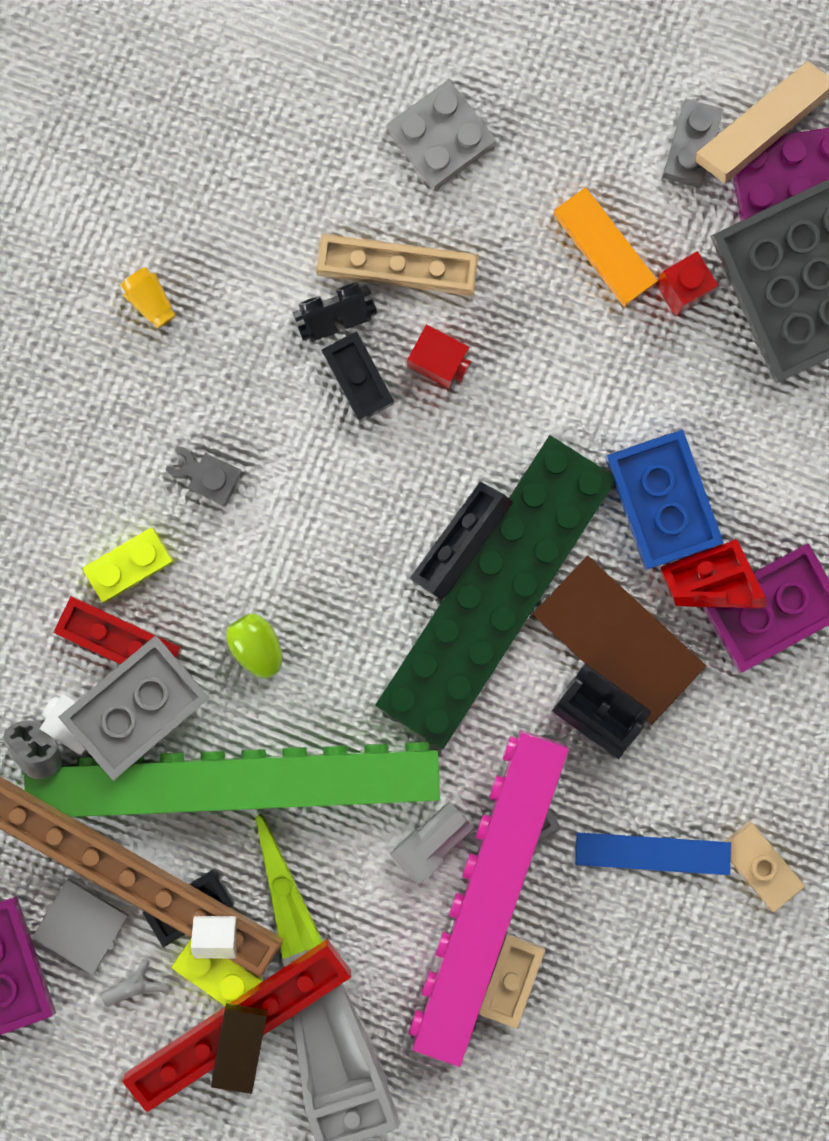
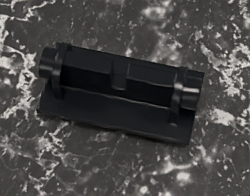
(347, 304)

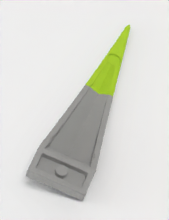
(338, 1067)

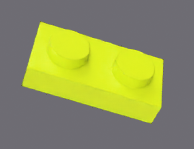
(128, 565)
(216, 976)

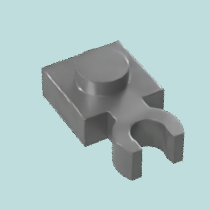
(210, 477)

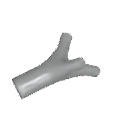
(132, 986)

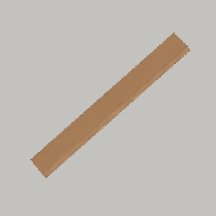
(126, 873)

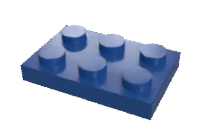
(664, 499)

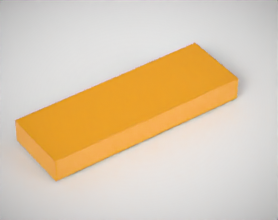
(605, 247)

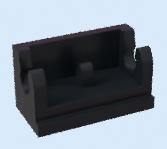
(601, 711)

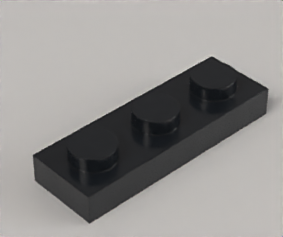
(461, 540)

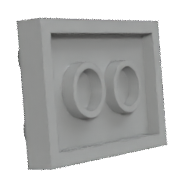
(134, 707)

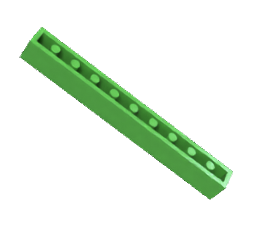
(245, 782)

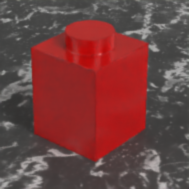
(686, 283)
(439, 357)

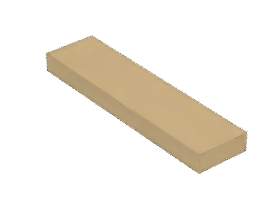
(764, 122)
(397, 265)

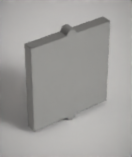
(80, 926)

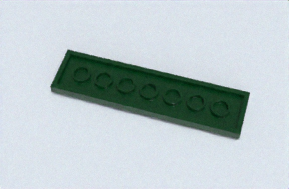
(496, 593)

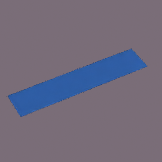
(653, 853)

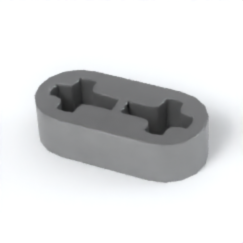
(28, 753)

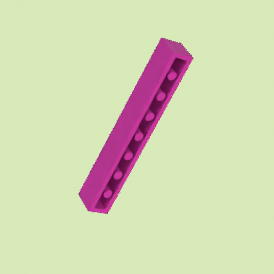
(488, 898)

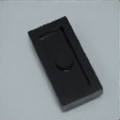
(358, 376)

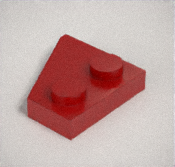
(714, 579)

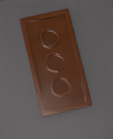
(618, 638)

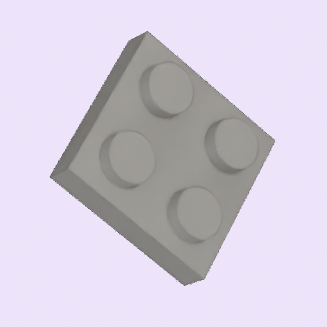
(441, 135)

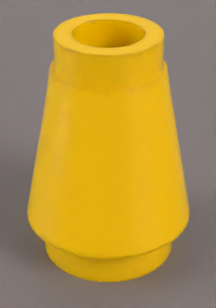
(148, 297)

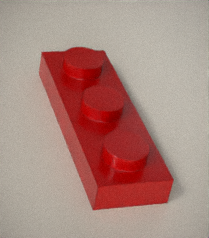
(104, 632)

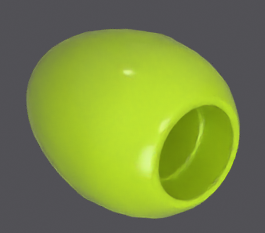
(255, 645)

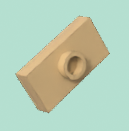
(763, 867)
(511, 980)

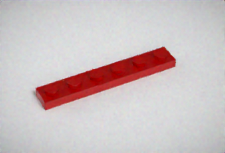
(196, 1050)

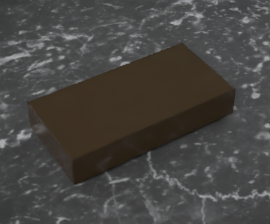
(239, 1048)

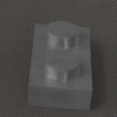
(695, 128)

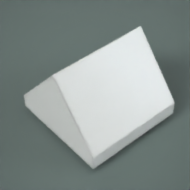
(214, 937)

